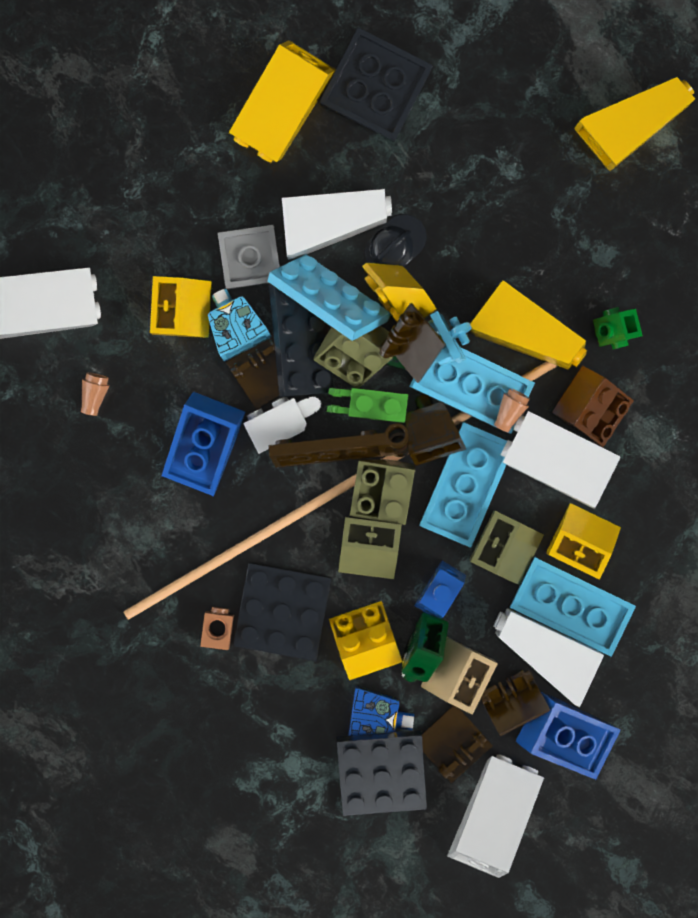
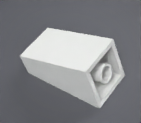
(330, 218)
(47, 302)
(560, 459)
(555, 656)
(496, 816)

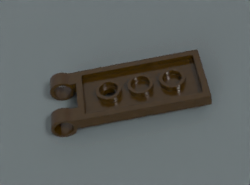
(366, 445)

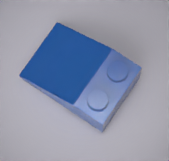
(202, 443)
(569, 738)

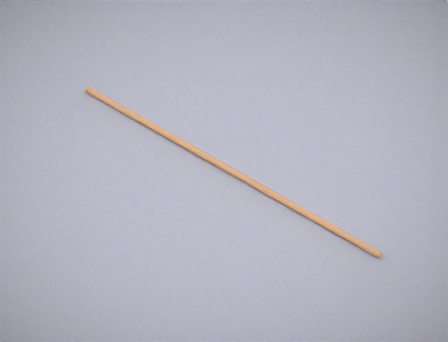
(284, 521)

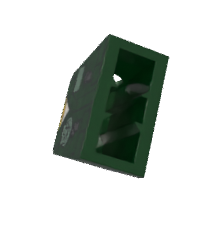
(422, 662)

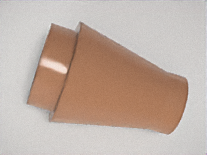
(93, 392)
(511, 409)

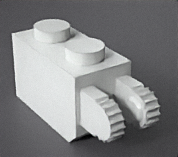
(281, 422)

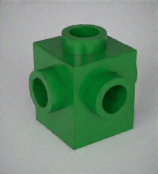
(617, 327)

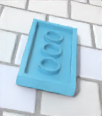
(329, 297)
(472, 386)
(466, 486)
(572, 606)

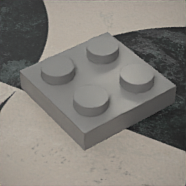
(248, 256)

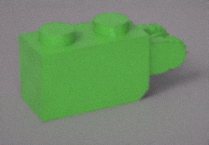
(371, 404)

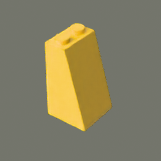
(281, 101)
(631, 122)
(526, 328)

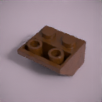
(593, 406)

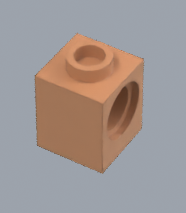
(217, 641)

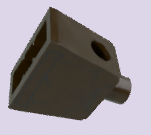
(431, 432)

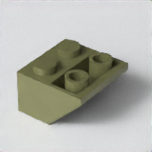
(355, 359)
(383, 490)
(369, 547)
(506, 547)

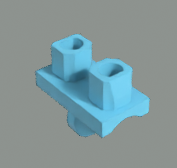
(452, 350)

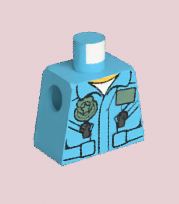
(235, 325)

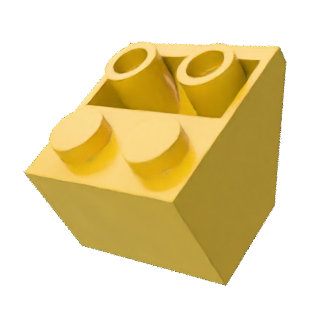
(397, 289)
(180, 307)
(584, 541)
(365, 640)

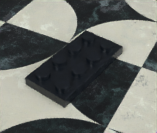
(296, 341)

